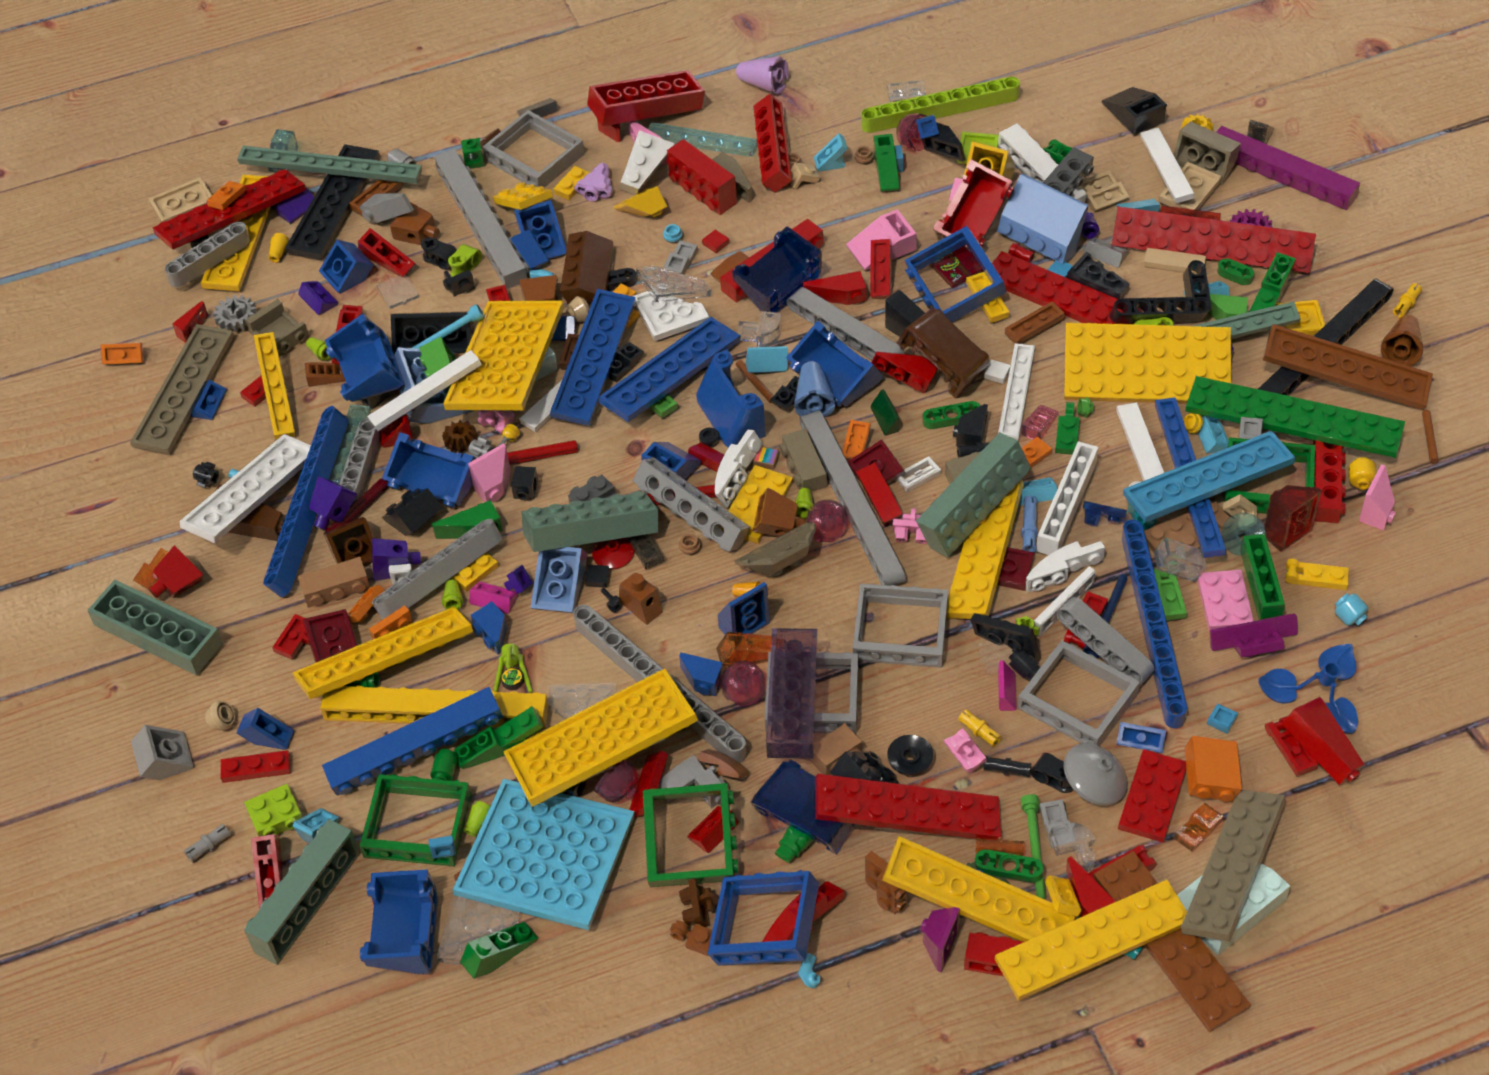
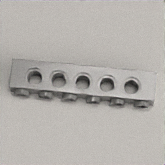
(669, 481)

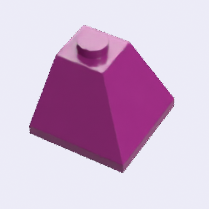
(940, 933)

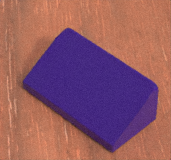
(295, 206)
(317, 297)

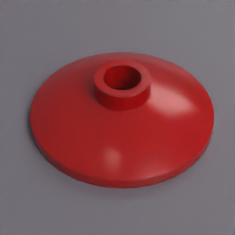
(614, 557)

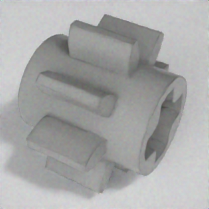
(480, 447)

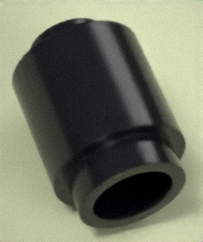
(1024, 663)

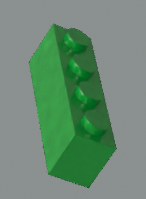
(1262, 576)

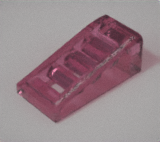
(1031, 431)

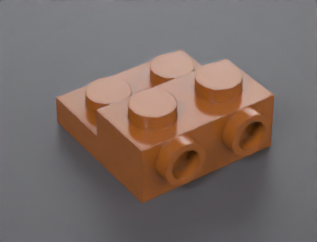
(888, 896)

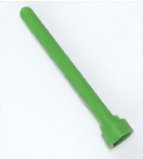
(1030, 806)

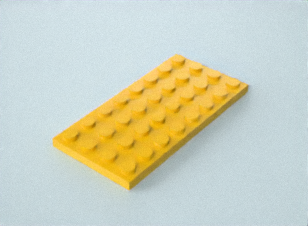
(511, 351)
(1142, 360)
(599, 737)

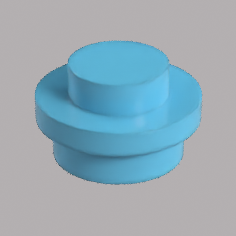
(672, 233)

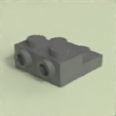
(595, 488)

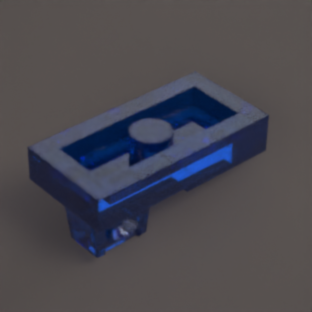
(1094, 512)

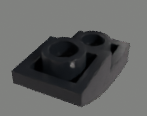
(625, 360)
(786, 395)

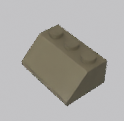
(1206, 150)

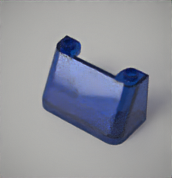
(779, 271)
(791, 799)

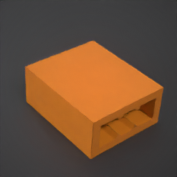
(1213, 768)

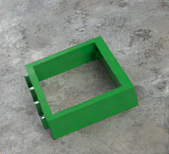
(1301, 455)
(412, 785)
(730, 842)

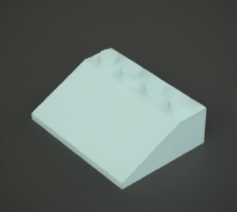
(1264, 897)

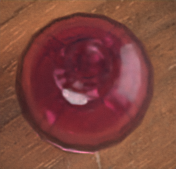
(908, 133)
(830, 520)
(743, 683)
(618, 783)

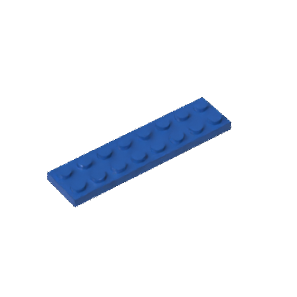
(592, 357)
(668, 369)

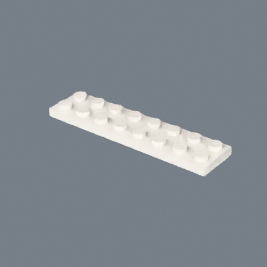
(247, 489)

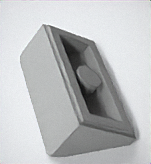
(1106, 252)

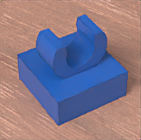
(927, 126)

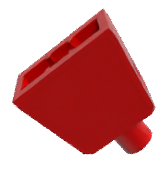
(174, 574)

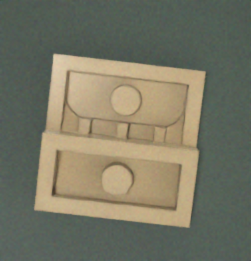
(1103, 191)

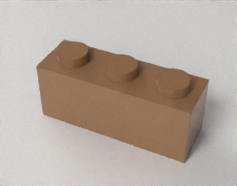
(334, 582)

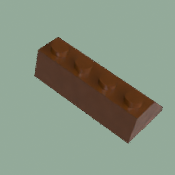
(586, 266)

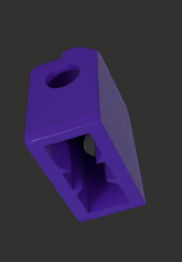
(330, 501)
(389, 553)

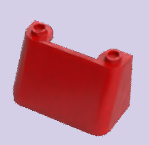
(975, 202)

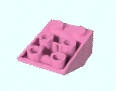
(888, 226)

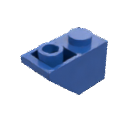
(491, 625)

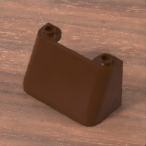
(946, 348)

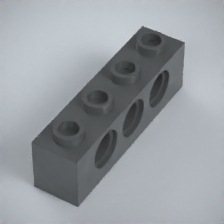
(1071, 172)

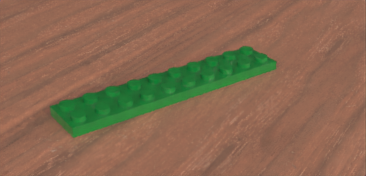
(1296, 416)

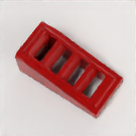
(185, 324)

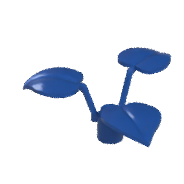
(1335, 664)

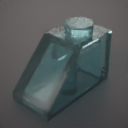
(283, 141)

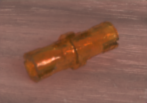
(1000, 845)

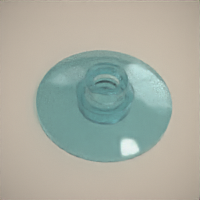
(1241, 521)

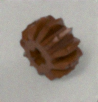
(459, 436)

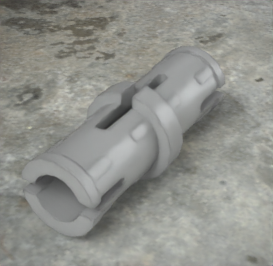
(207, 843)

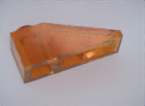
(742, 647)

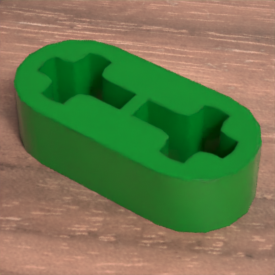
(1235, 271)

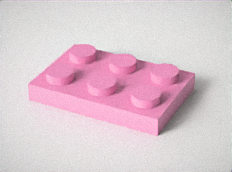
(1224, 598)

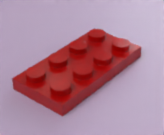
(1152, 795)

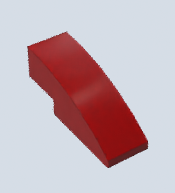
(879, 494)

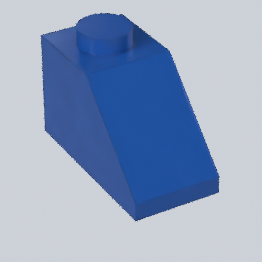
(702, 673)
(264, 730)

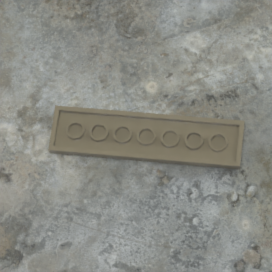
(182, 389)
(1233, 865)

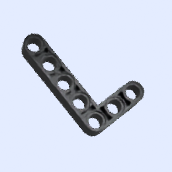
(1170, 304)

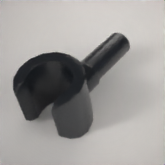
(613, 603)

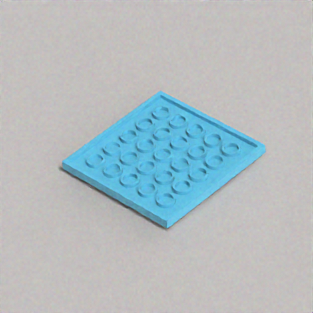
(544, 856)

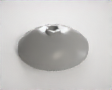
(1095, 774)

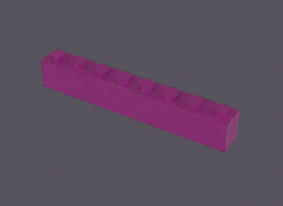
(1293, 171)

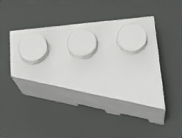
(643, 161)

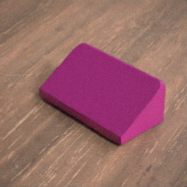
(484, 593)
(1006, 687)

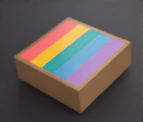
(766, 457)

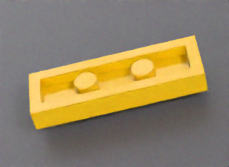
(995, 309)

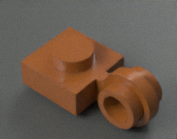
(697, 939)

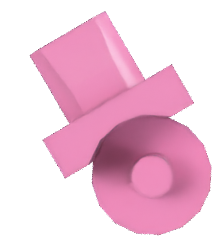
(497, 419)
(908, 525)
(965, 751)

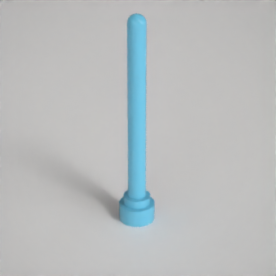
(474, 314)

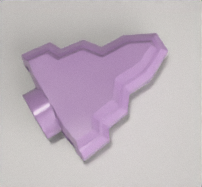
(595, 184)

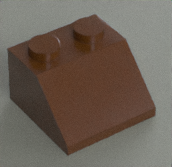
(351, 541)

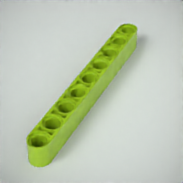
(942, 103)

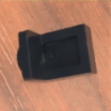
(459, 283)

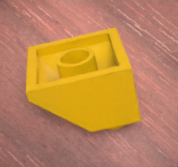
(644, 203)

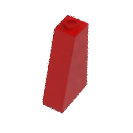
(1325, 740)

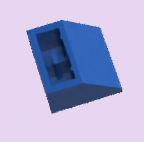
(673, 458)

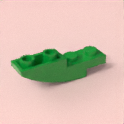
(1274, 282)
(492, 742)

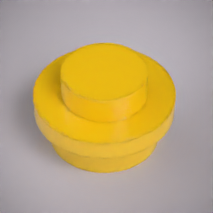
(1193, 422)

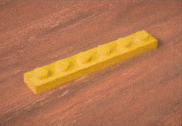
(274, 385)

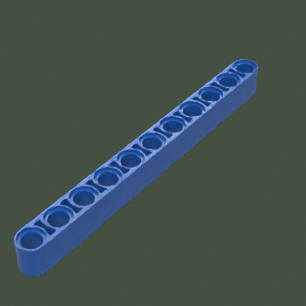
(299, 517)
(1154, 624)

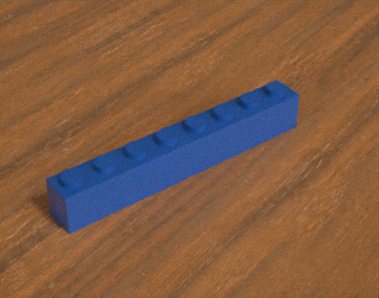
(412, 741)

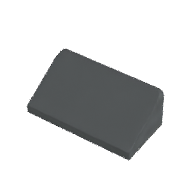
(541, 108)

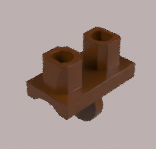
(702, 903)

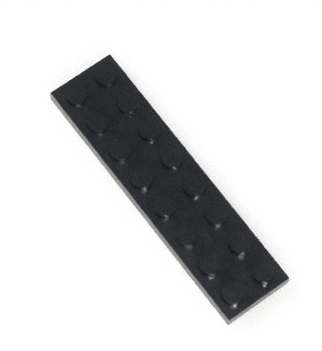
(328, 209)

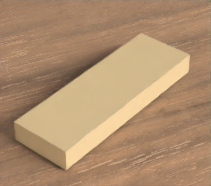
(1170, 260)

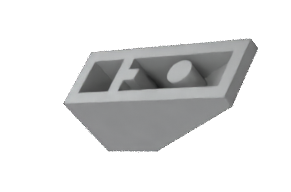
(385, 206)

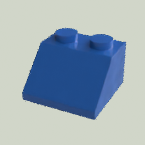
(345, 266)

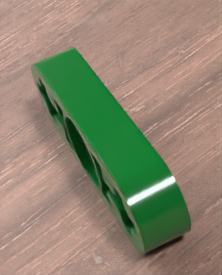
(935, 413)
(1028, 863)

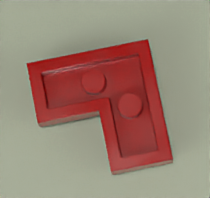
(291, 638)

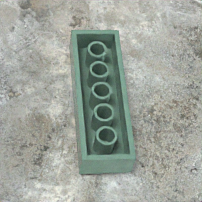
(973, 494)
(589, 521)
(155, 627)
(302, 891)

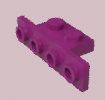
(1255, 636)

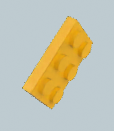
(522, 196)

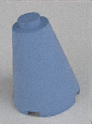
(813, 391)

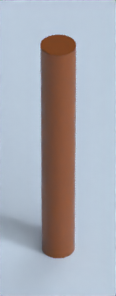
(755, 381)
(1430, 437)

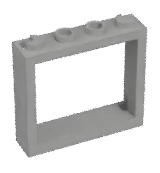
(494, 149)
(899, 653)
(830, 721)
(1064, 722)

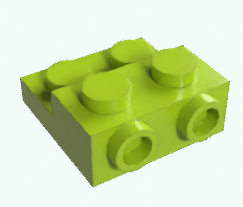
(273, 811)

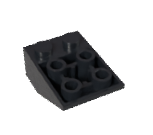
(1137, 109)

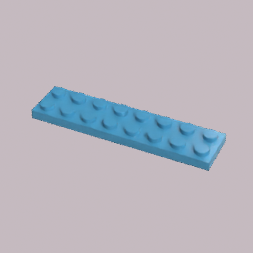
(1208, 476)

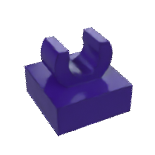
(518, 579)

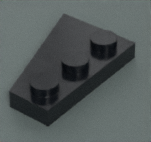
(1093, 275)
(1005, 632)

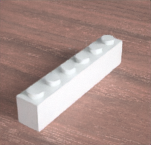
(1030, 156)
(1067, 498)

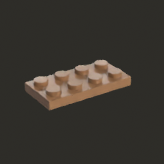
(1181, 528)

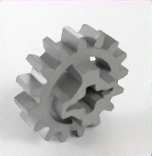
(234, 312)

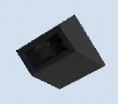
(412, 510)
(863, 766)

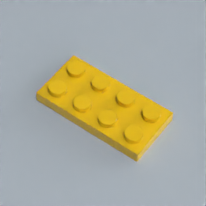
(747, 500)

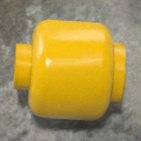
(1362, 472)

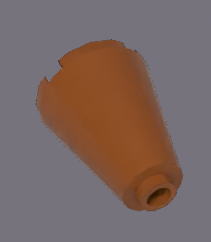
(1403, 342)

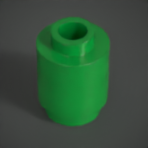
(444, 765)

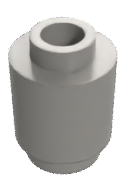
(400, 157)

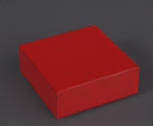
(715, 241)

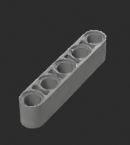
(207, 254)
(360, 458)
(1104, 639)

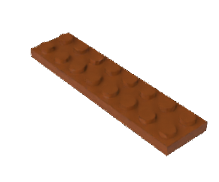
(1348, 367)
(1179, 955)

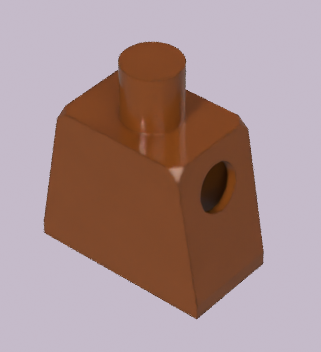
(414, 226)
(540, 288)
(776, 514)
(640, 598)

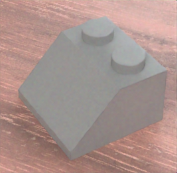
(161, 752)

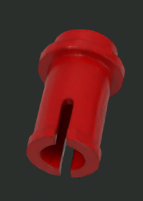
(1021, 252)

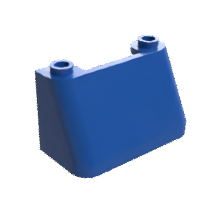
(364, 360)
(844, 369)
(724, 407)
(426, 466)
(402, 921)

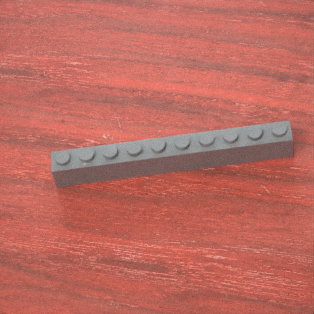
(480, 218)

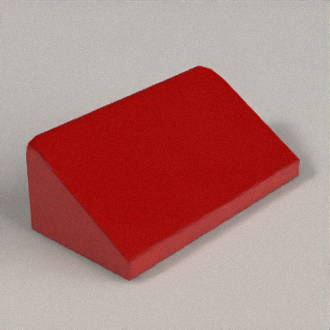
(709, 457)
(709, 831)

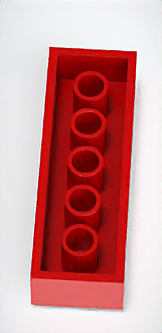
(645, 97)

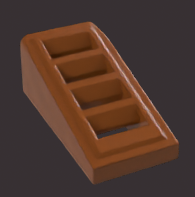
(315, 377)

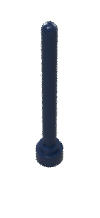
(1110, 607)

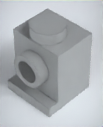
(709, 777)

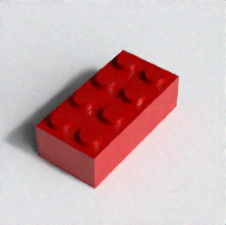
(701, 177)

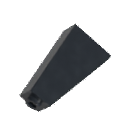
(900, 312)

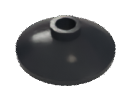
(910, 747)

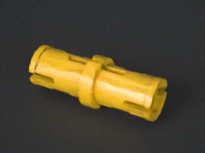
(1407, 300)
(980, 728)

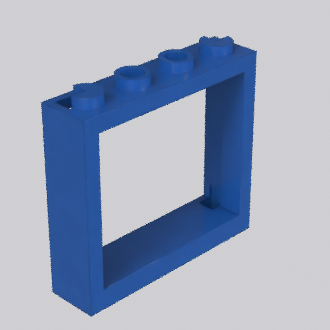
(943, 248)
(763, 952)

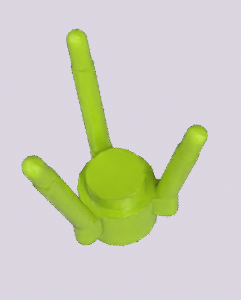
(510, 657)

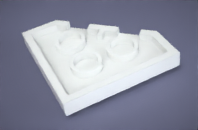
(669, 317)

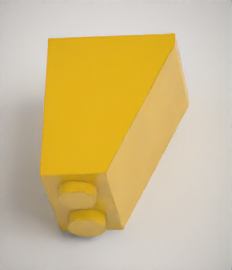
(992, 158)

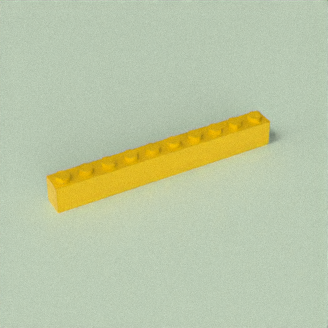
(410, 705)

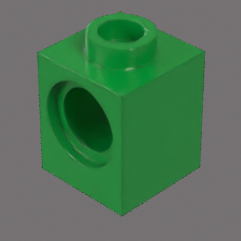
(472, 153)

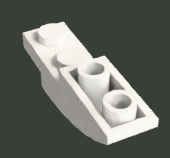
(732, 468)
(1056, 566)

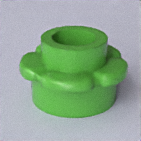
(1085, 407)

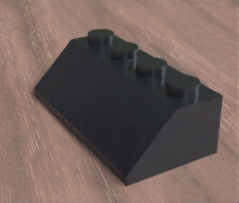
(413, 328)

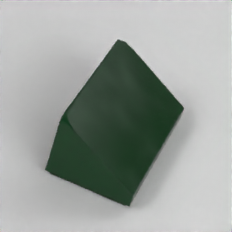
(885, 414)

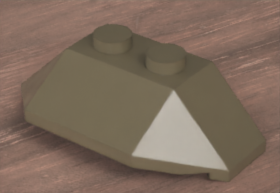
(780, 552)

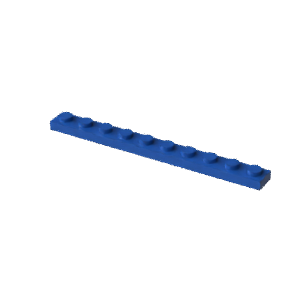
(1181, 454)

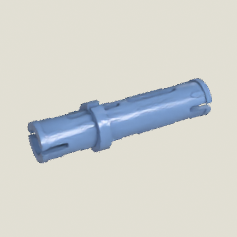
(1029, 531)

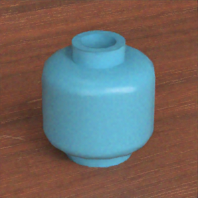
(1351, 609)

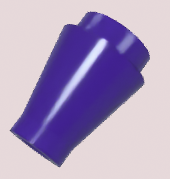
(1090, 227)

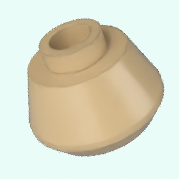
(578, 308)
(220, 715)

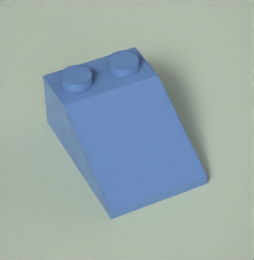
(558, 579)

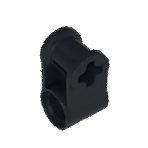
(437, 254)
(1051, 772)

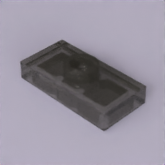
(646, 550)

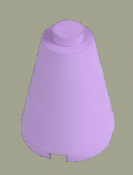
(765, 73)

